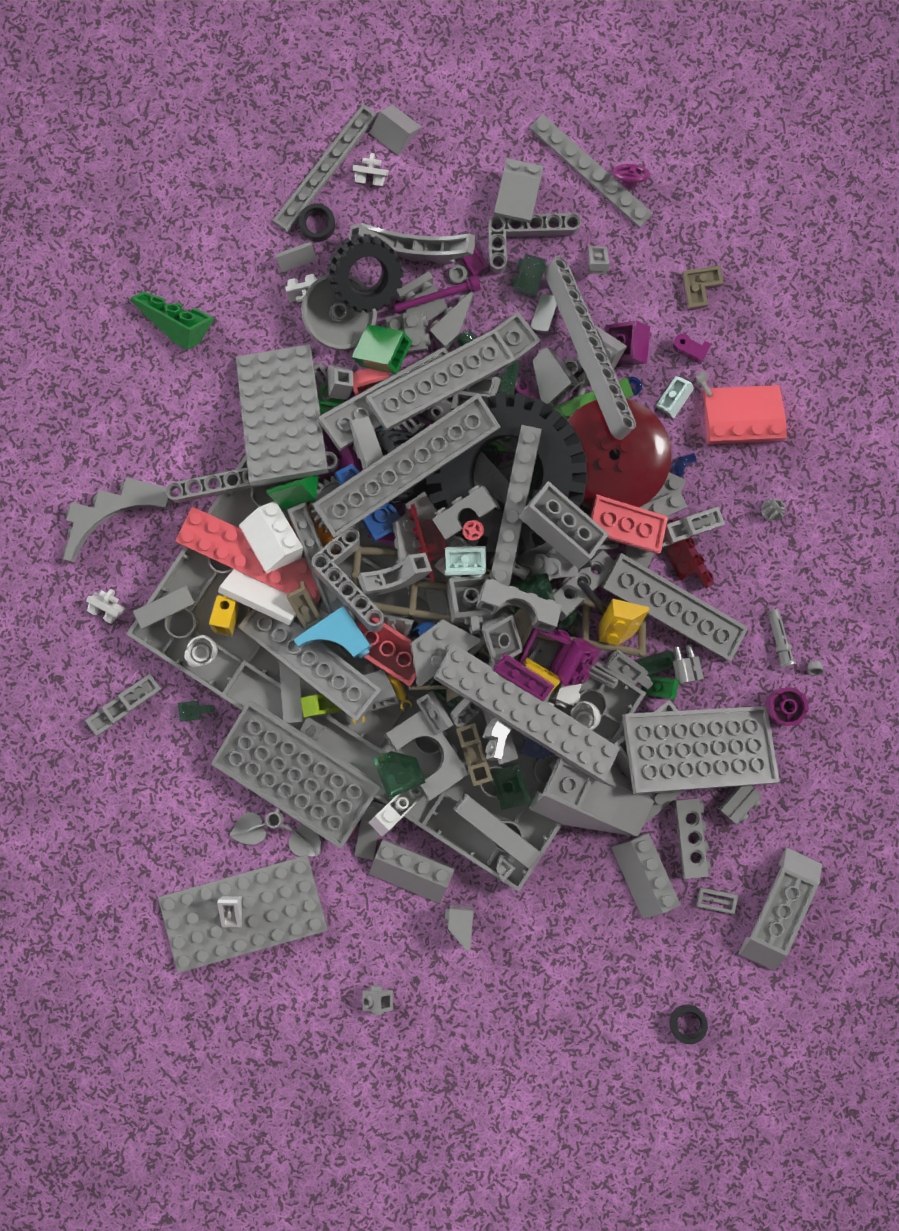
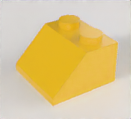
(621, 621)

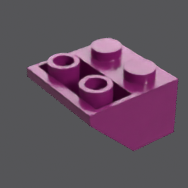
(578, 662)

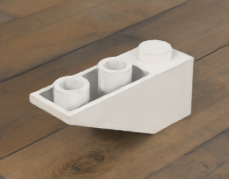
(395, 810)

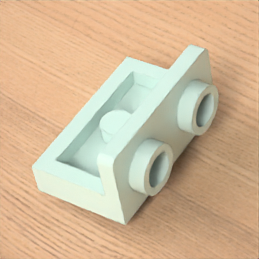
(465, 561)

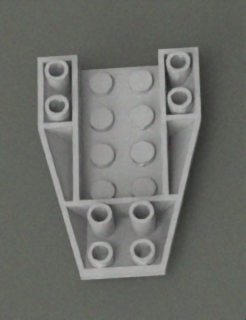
(586, 803)

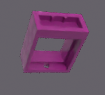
(561, 653)

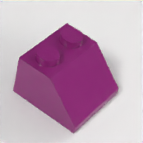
(635, 337)

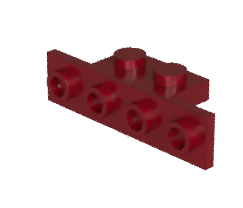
(430, 538)
(687, 560)

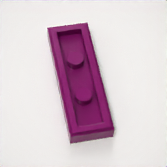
(523, 677)

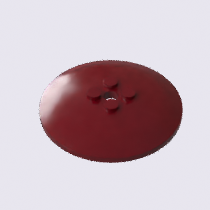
(642, 459)

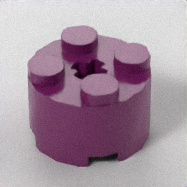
(798, 706)

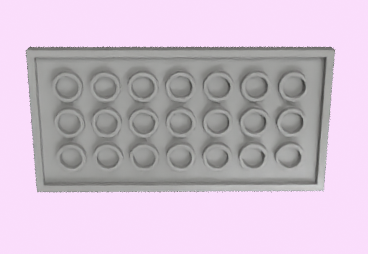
(281, 415)
(700, 749)
(296, 774)
(277, 908)

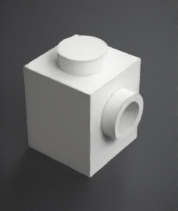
(566, 695)

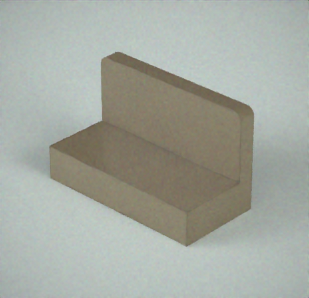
(305, 606)

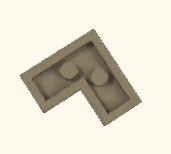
(697, 280)

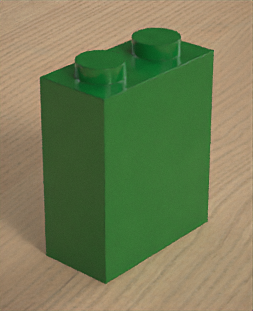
(382, 349)

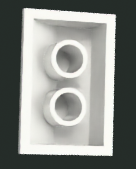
(271, 537)

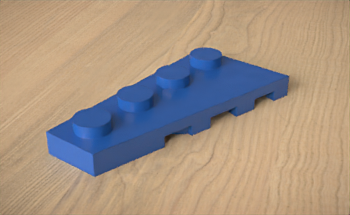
(379, 522)

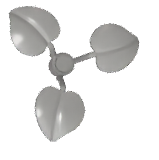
(251, 831)

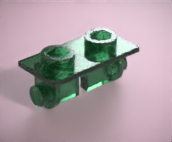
(657, 662)

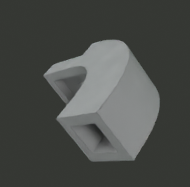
(403, 574)
(496, 733)

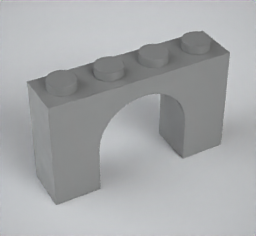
(451, 767)

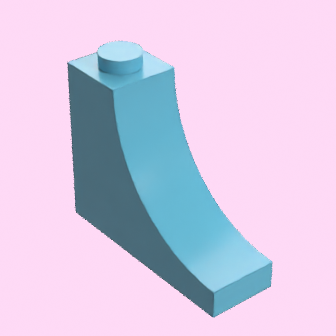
(340, 629)

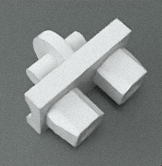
(361, 171)
(297, 290)
(107, 603)

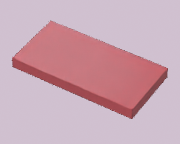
(629, 524)

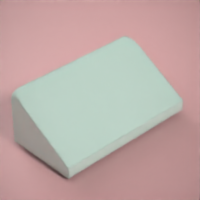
(675, 396)

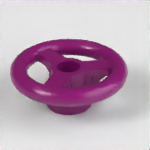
(630, 176)

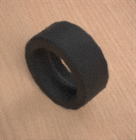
(307, 211)
(699, 1035)

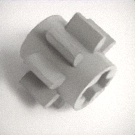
(773, 509)

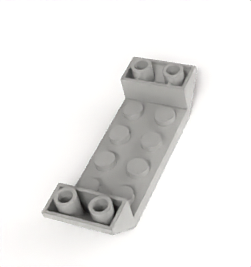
(783, 910)

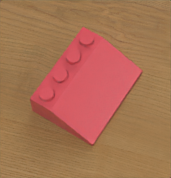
(744, 415)

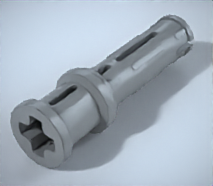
(783, 647)

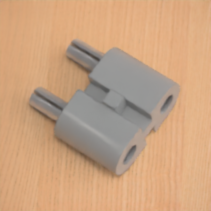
(687, 669)

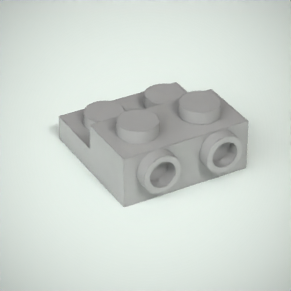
(414, 326)

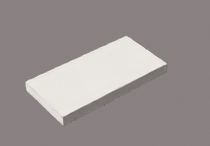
(258, 596)

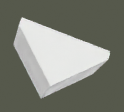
(230, 911)

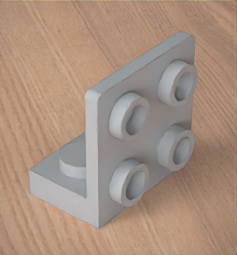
(419, 287)

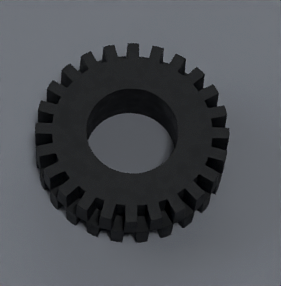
(560, 455)

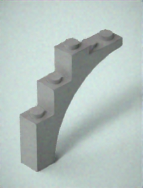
(437, 249)
(106, 505)

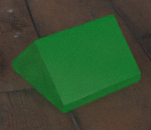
(295, 492)

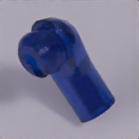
(681, 462)

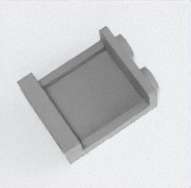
(436, 712)

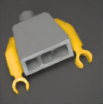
(391, 689)

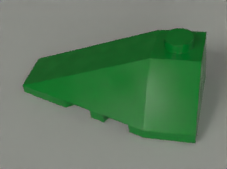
(177, 324)

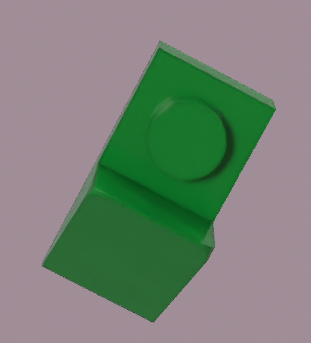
(662, 688)

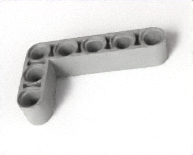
(526, 230)
(344, 583)

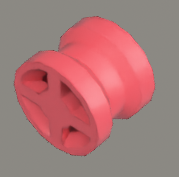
(470, 529)

